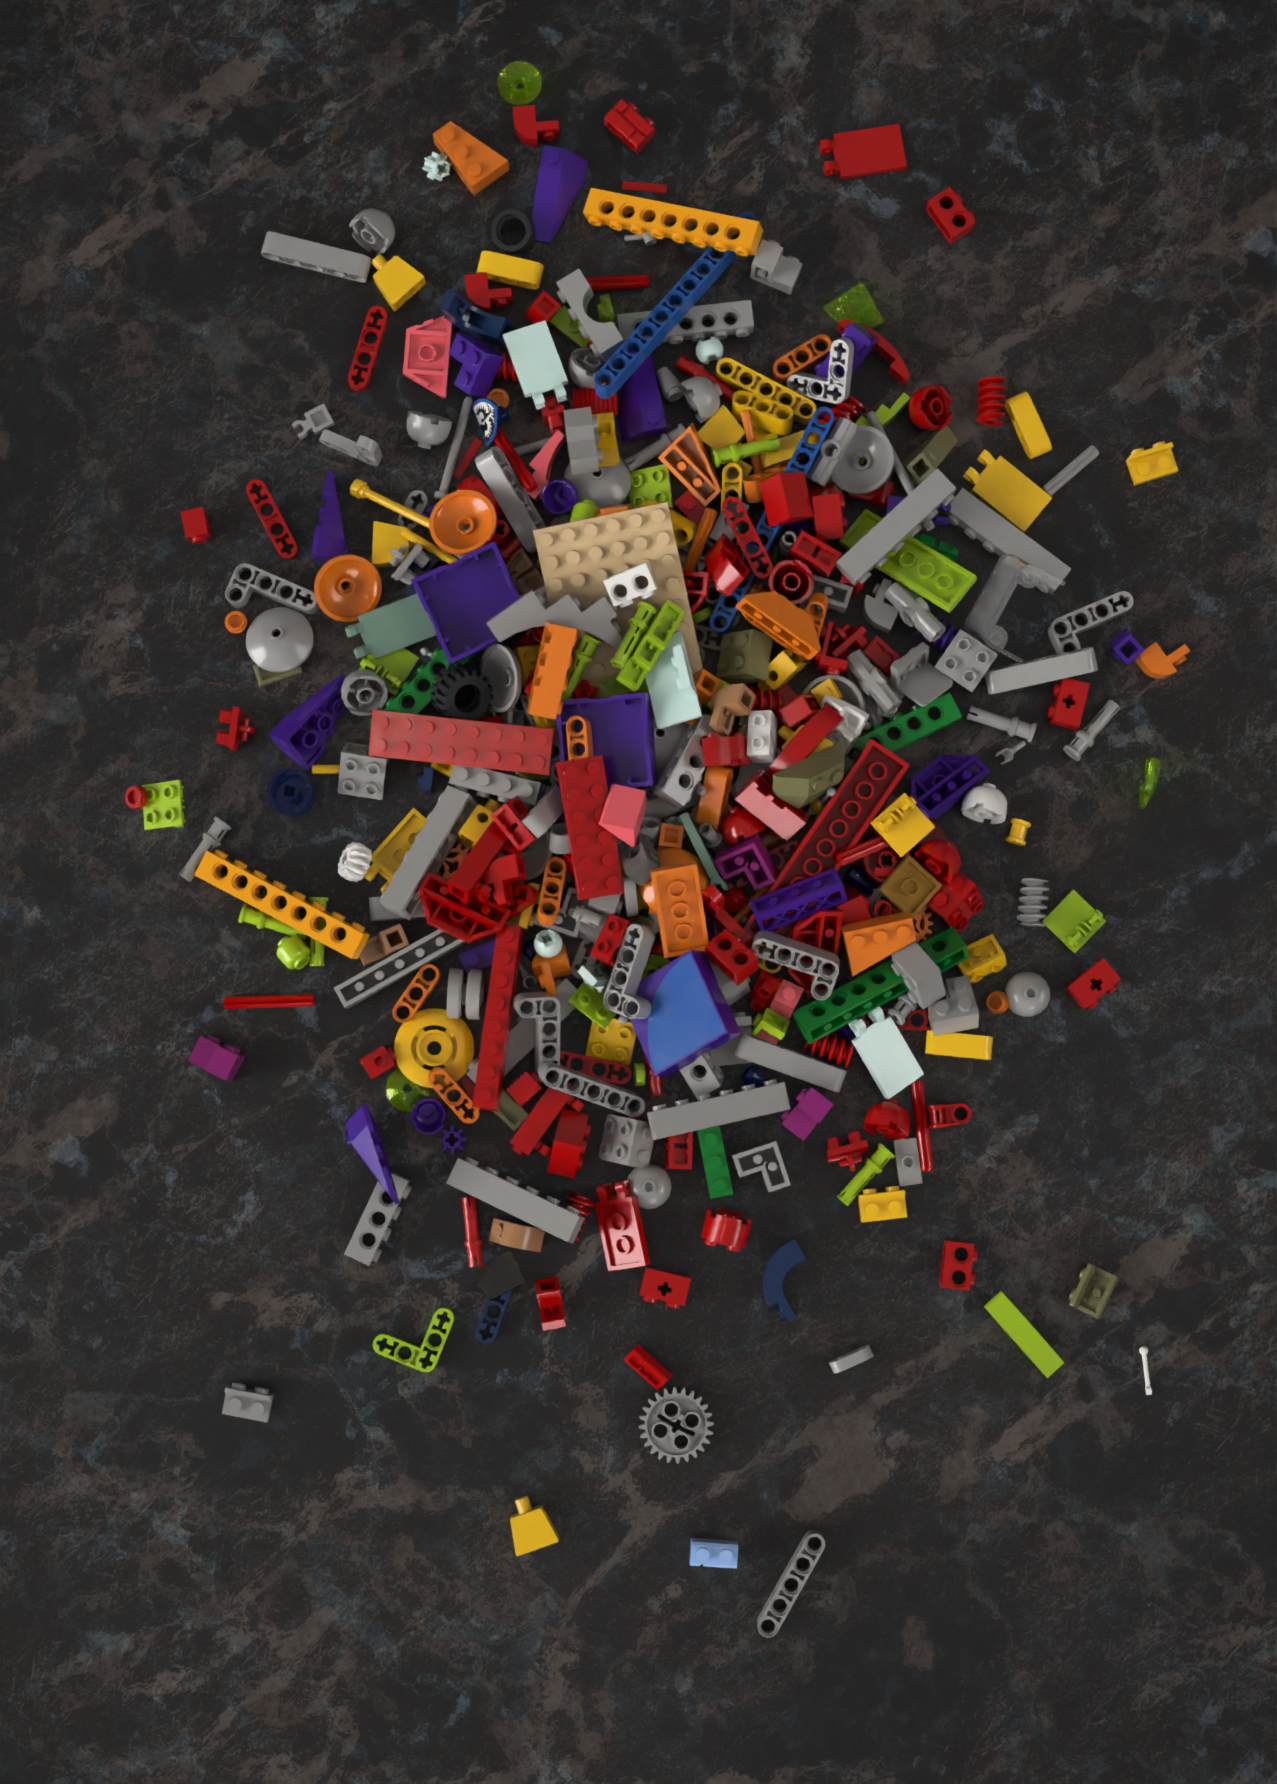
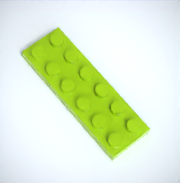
(917, 566)

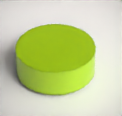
(702, 615)
(639, 1074)

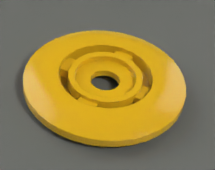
(412, 1044)

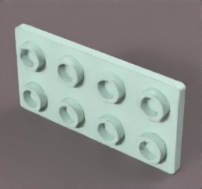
(673, 685)

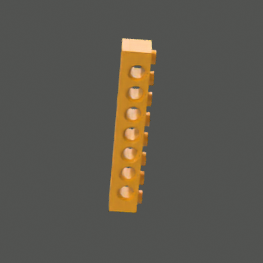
(600, 201)
(210, 871)

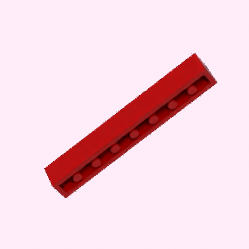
(498, 1018)

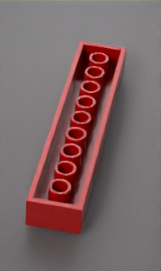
(838, 824)

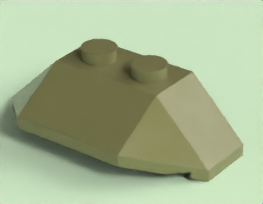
(811, 777)

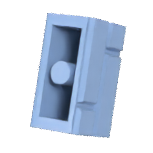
(713, 1553)

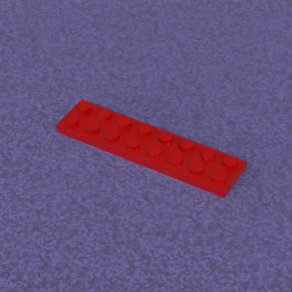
(461, 742)

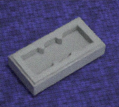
(722, 525)
(907, 1162)

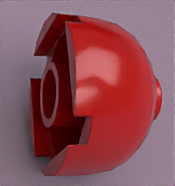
(930, 408)
(740, 825)
(939, 859)
(888, 1119)

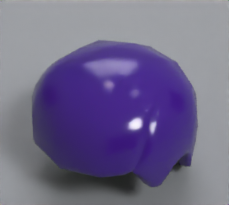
(559, 496)
(428, 1115)

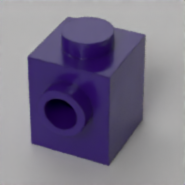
(1125, 647)

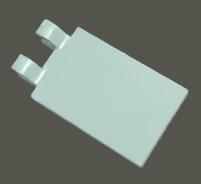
(536, 362)
(885, 1053)

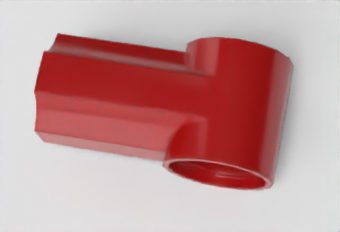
(878, 497)

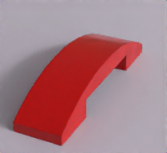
(885, 349)
(807, 739)

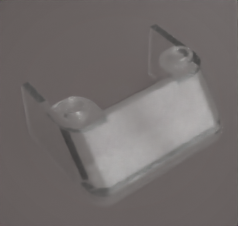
(995, 595)

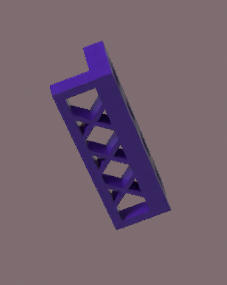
(797, 897)

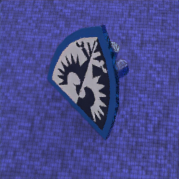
(488, 416)

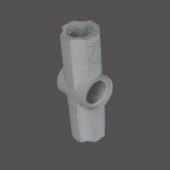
(839, 438)
(914, 611)
(873, 681)

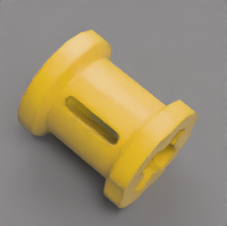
(1018, 832)

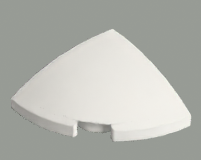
(852, 724)

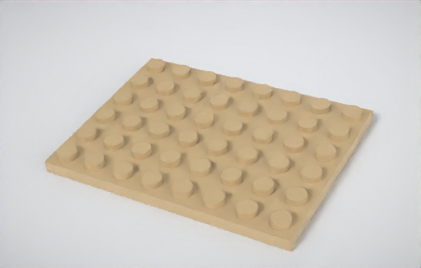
(586, 551)

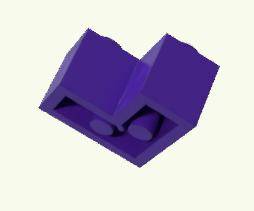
(478, 366)

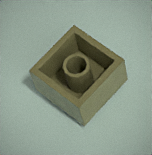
(744, 657)

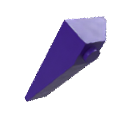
(558, 184)
(641, 405)
(330, 535)
(307, 727)
(367, 1142)

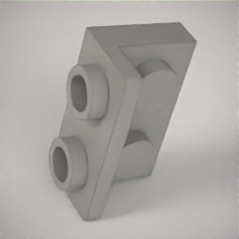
(247, 1403)

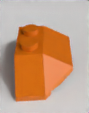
(781, 622)

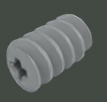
(1032, 902)

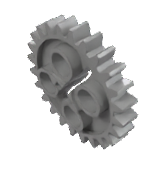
(686, 1405)

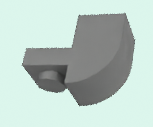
(877, 612)

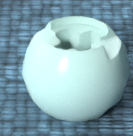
(709, 350)
(548, 943)

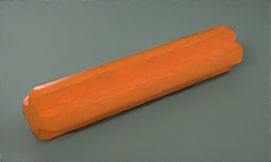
(699, 540)

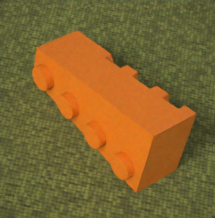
(551, 670)

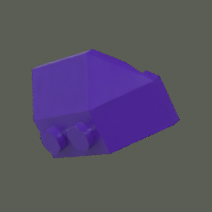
(945, 783)

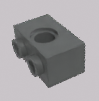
(639, 859)

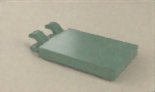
(392, 627)
(702, 851)

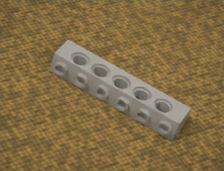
(717, 313)

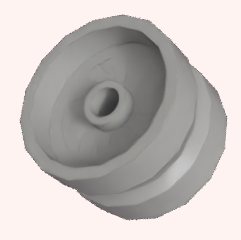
(468, 994)

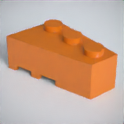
(470, 158)
(692, 465)
(876, 938)

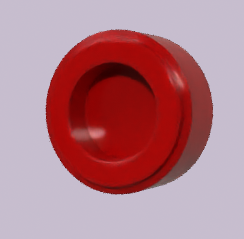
(136, 797)

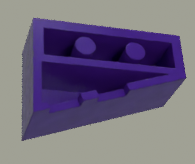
(863, 343)

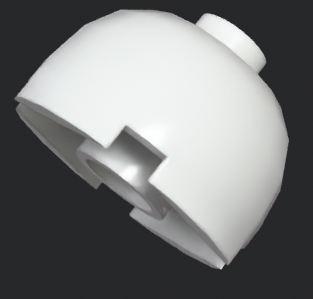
(985, 803)

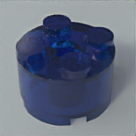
(297, 781)

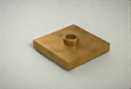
(909, 886)

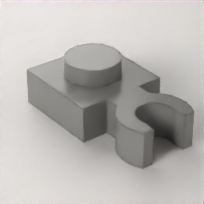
(316, 420)

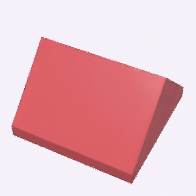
(624, 812)

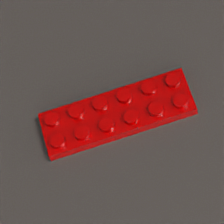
(591, 845)

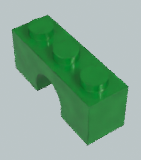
(714, 1162)

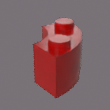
(725, 565)
(725, 751)

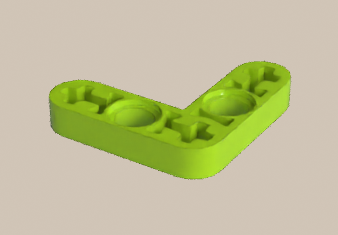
(418, 1352)

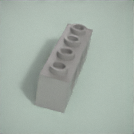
(679, 765)
(703, 1082)
(357, 1248)

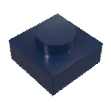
(426, 779)

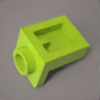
(771, 1022)

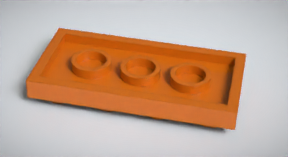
(679, 908)

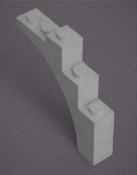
(530, 613)

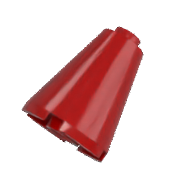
(792, 580)

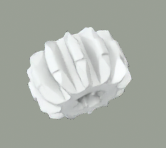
(354, 862)

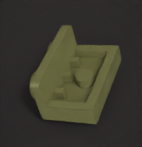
(1093, 1291)

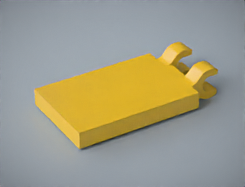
(1007, 491)
(391, 852)

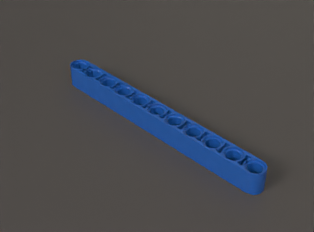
(663, 311)
(772, 533)

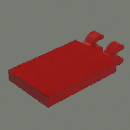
(865, 152)
(621, 1227)

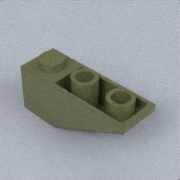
(929, 455)

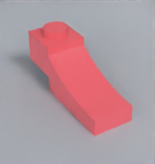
(543, 463)
(783, 1004)

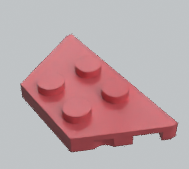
(427, 354)

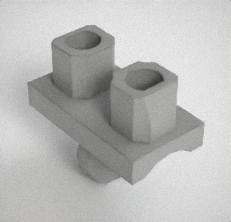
(402, 572)

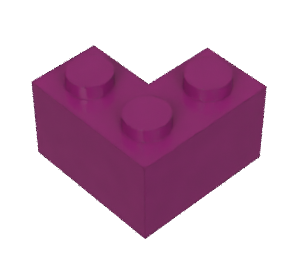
(747, 856)
(215, 1058)
(806, 1113)

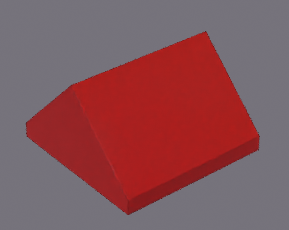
(786, 498)

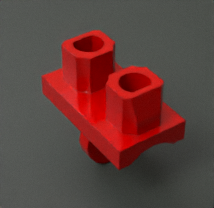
(553, 415)
(844, 638)
(233, 718)
(764, 991)
(848, 1154)

